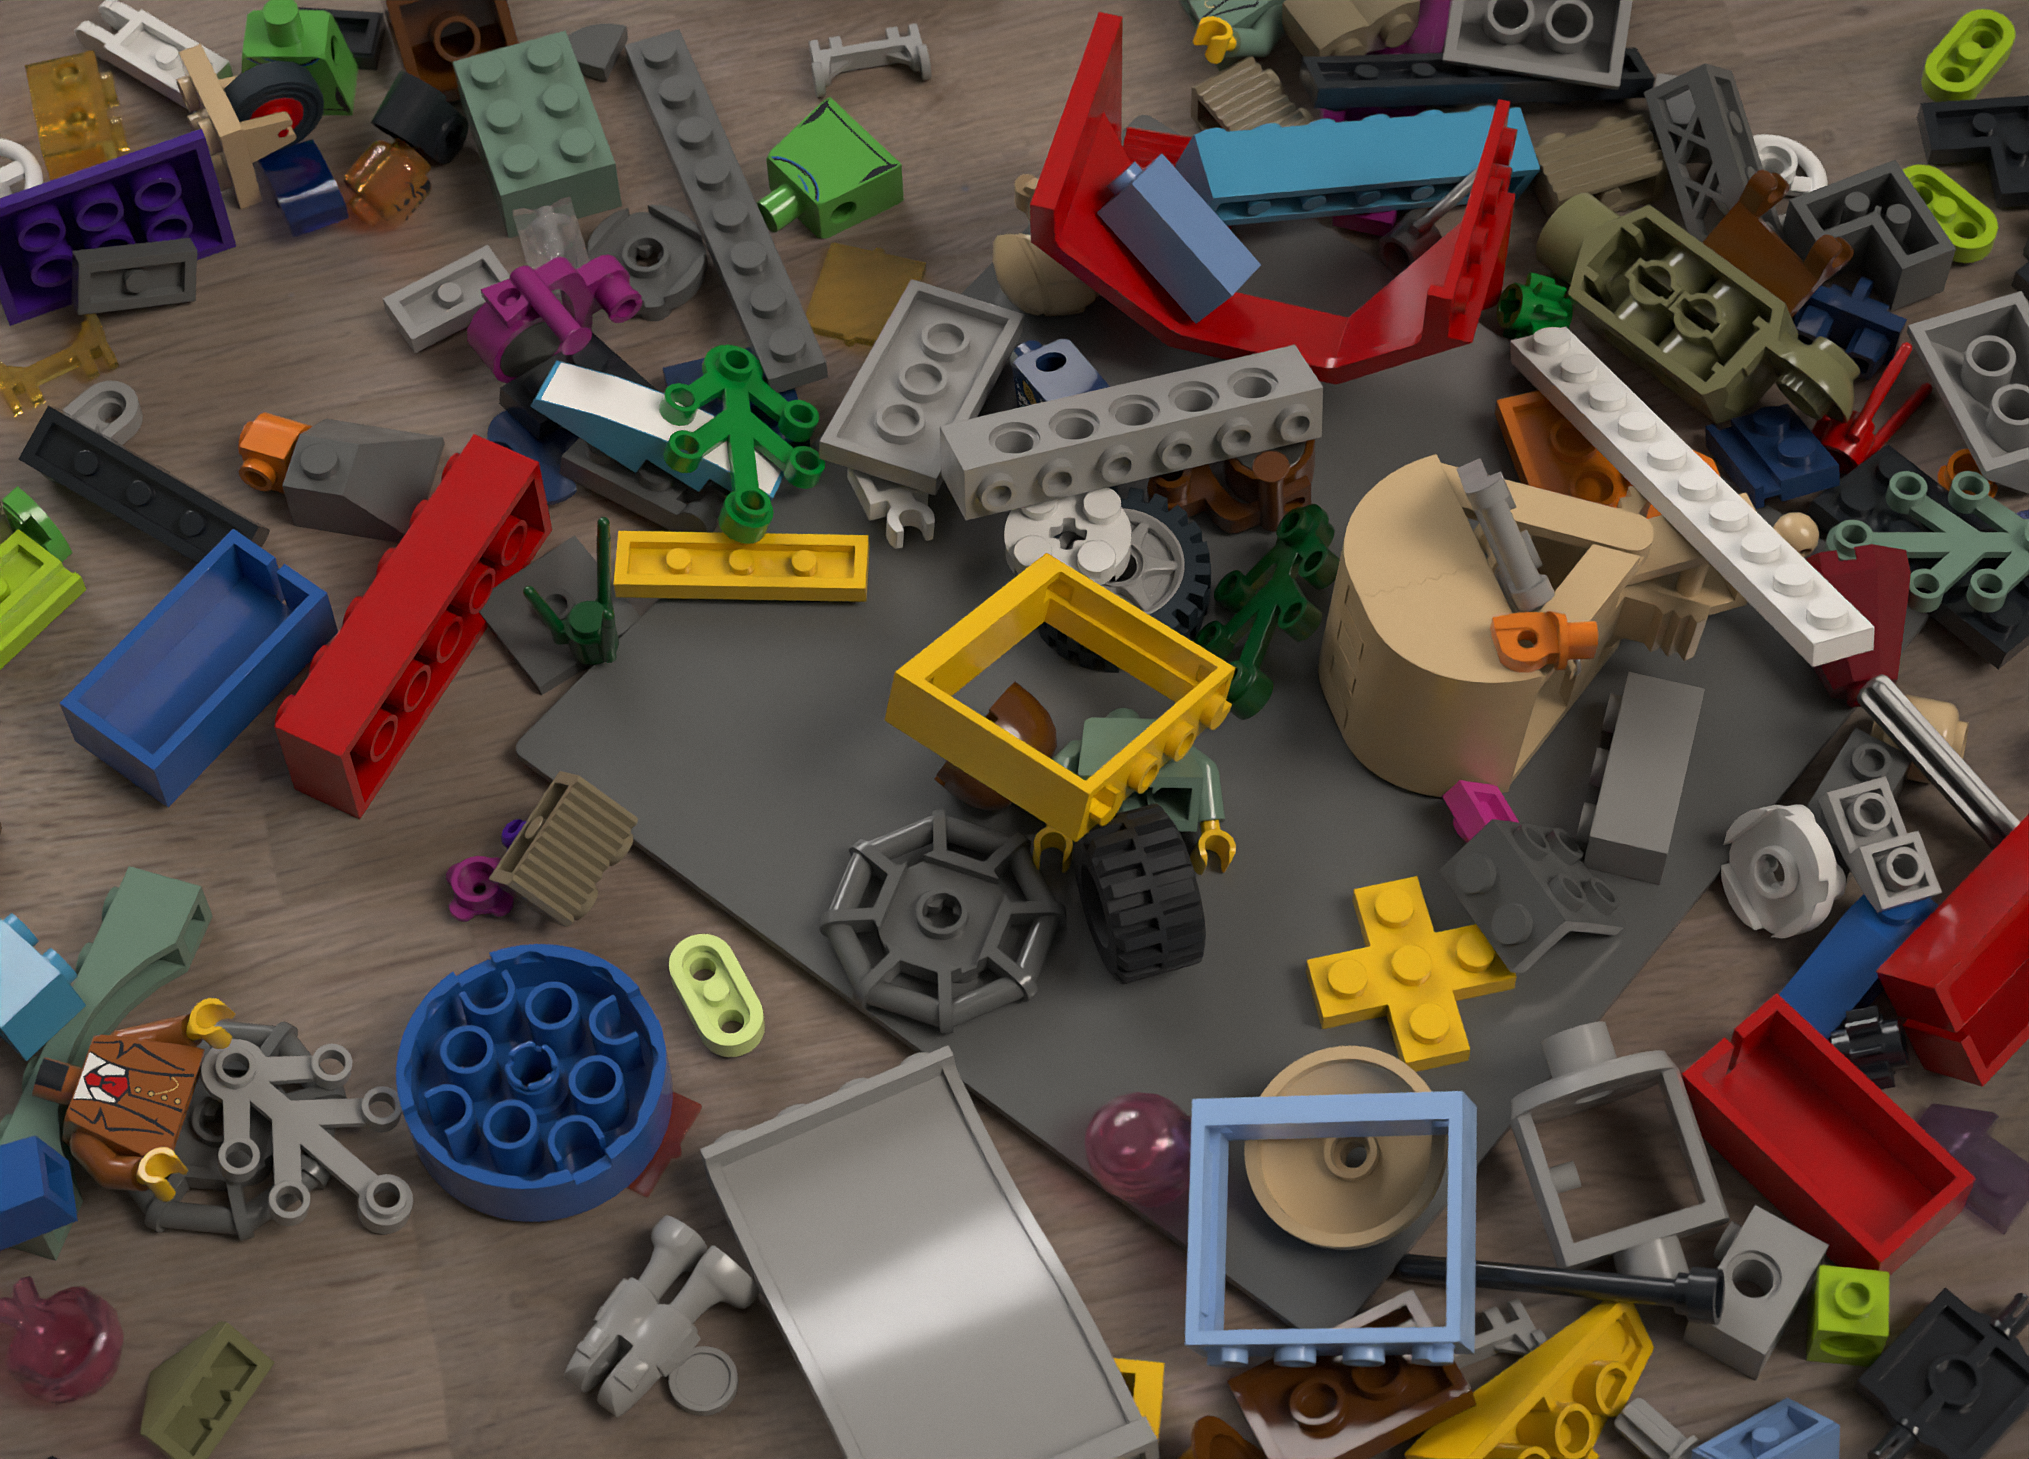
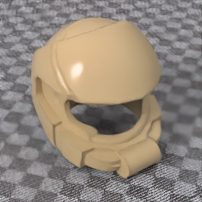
(1031, 276)

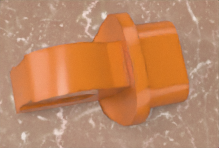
(1552, 637)

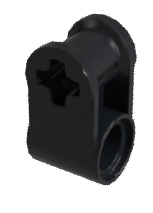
(421, 118)

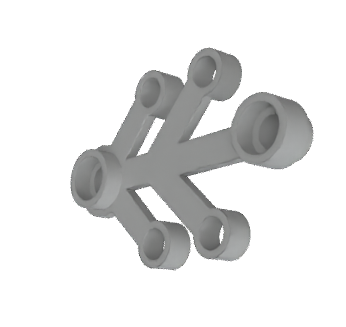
(301, 1125)

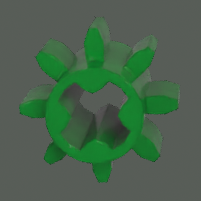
(1533, 307)

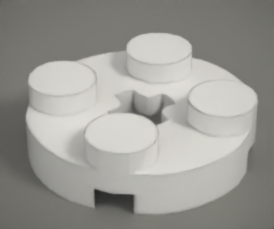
(1092, 515)
(1808, 864)

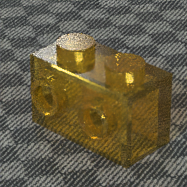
(74, 113)

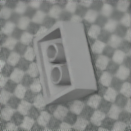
(1541, 38)
(1983, 378)

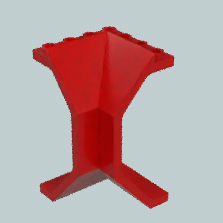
(1414, 316)

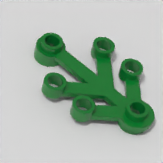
(735, 379)

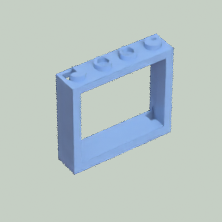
(1326, 1116)

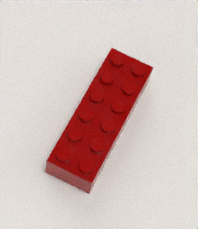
(412, 626)

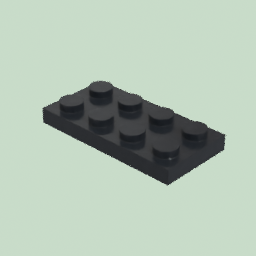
(1862, 497)

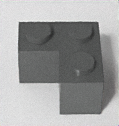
(1886, 226)

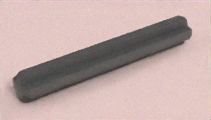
(1937, 760)

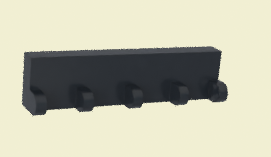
(133, 487)

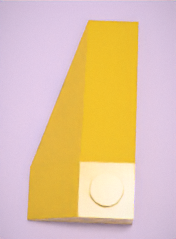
(1553, 1396)

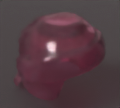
(1140, 1148)
(62, 1343)

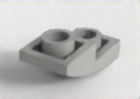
(1876, 846)

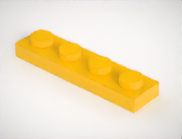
(720, 568)

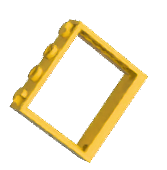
(1100, 621)

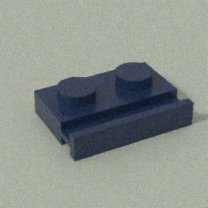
(1772, 455)

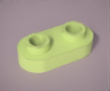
(719, 999)

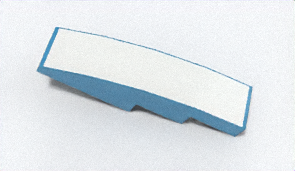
(628, 427)

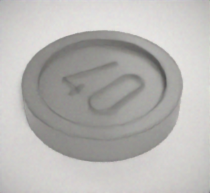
(704, 1381)

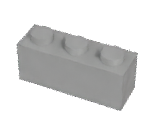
(1640, 777)

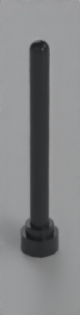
(1693, 1294)

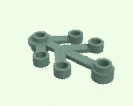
(1952, 540)

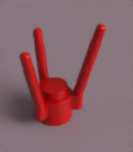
(1854, 441)

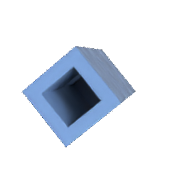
(1177, 236)

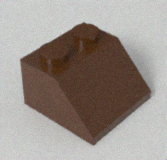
(438, 32)

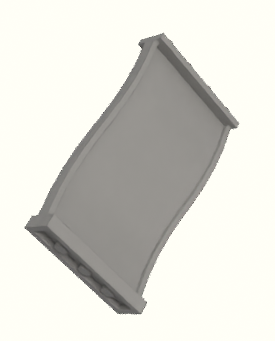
(919, 1279)

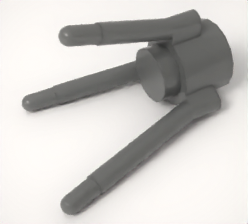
(1418, 233)

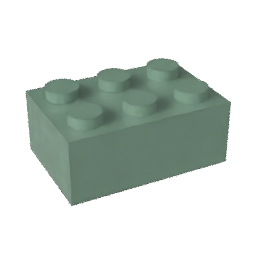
(537, 128)

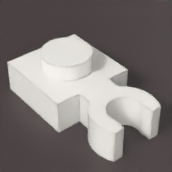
(898, 502)

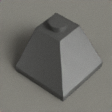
(360, 478)

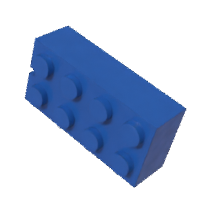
(199, 667)

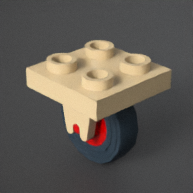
(248, 115)

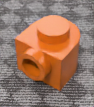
(267, 450)

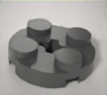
(665, 232)

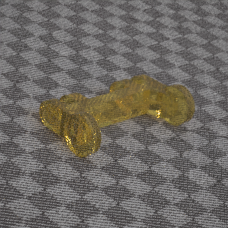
(87, 347)

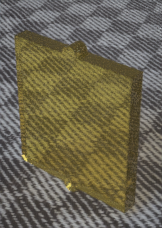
(859, 292)

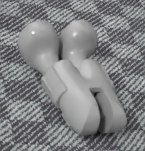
(653, 1335)

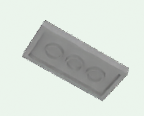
(922, 373)

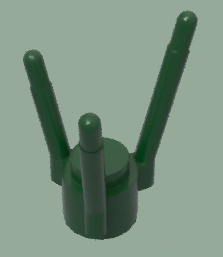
(589, 624)

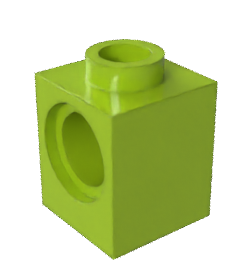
(1847, 1316)

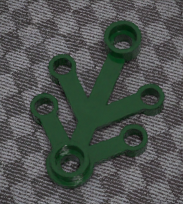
(1300, 546)

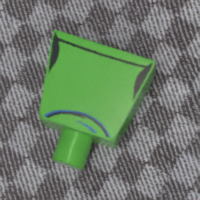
(309, 40)
(829, 175)

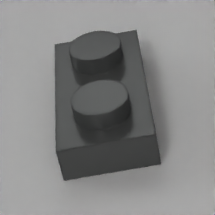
(134, 276)

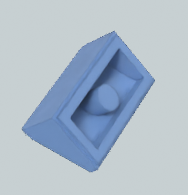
(1777, 1432)

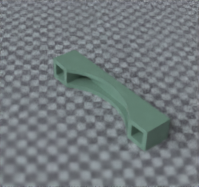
(143, 943)

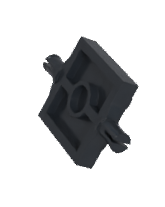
(1951, 1381)

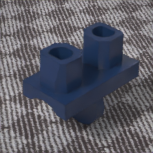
(1852, 323)

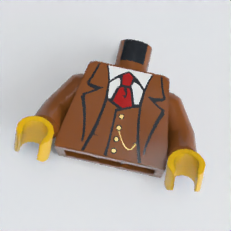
(134, 1097)

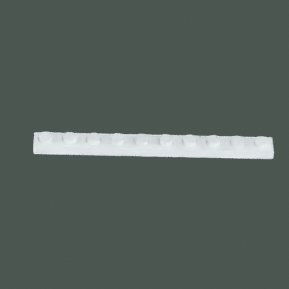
(1693, 498)

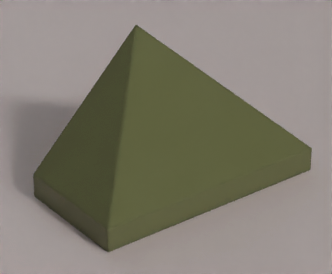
(201, 1392)

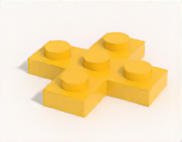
(1407, 975)

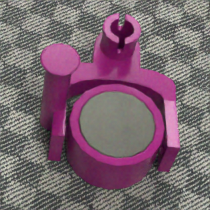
(528, 324)

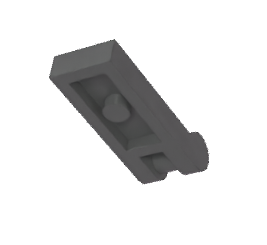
(647, 492)

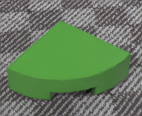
(28, 517)

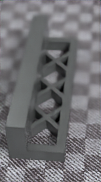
(1727, 137)

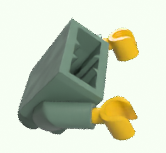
(1235, 28)
(1184, 789)

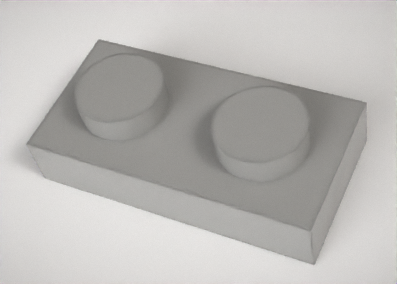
(444, 299)

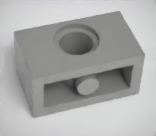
(1782, 1265)

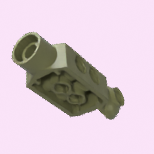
(1689, 314)

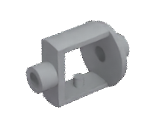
(1588, 1077)

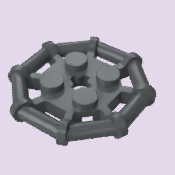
(950, 952)
(200, 1149)

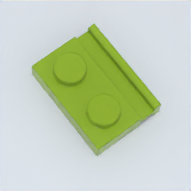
(32, 592)

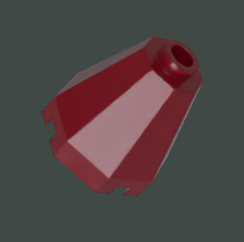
(1879, 590)

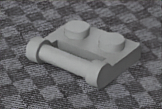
(1512, 549)

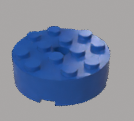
(560, 1139)

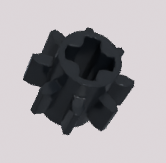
(1873, 1045)

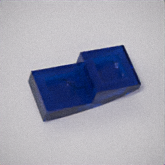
(303, 187)

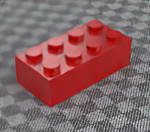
(1968, 970)
(1824, 1141)

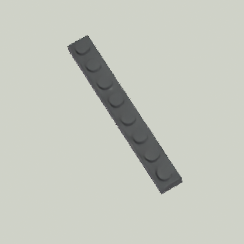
(726, 212)

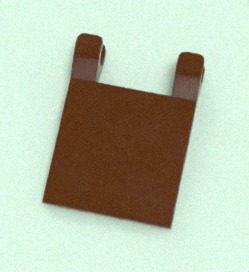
(1763, 256)

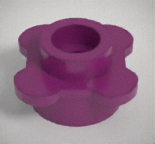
(464, 878)

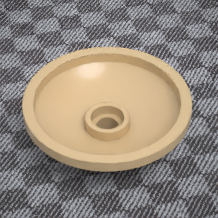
(1307, 1179)

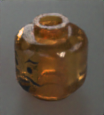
(387, 183)

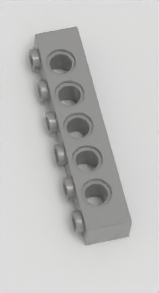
(1130, 432)

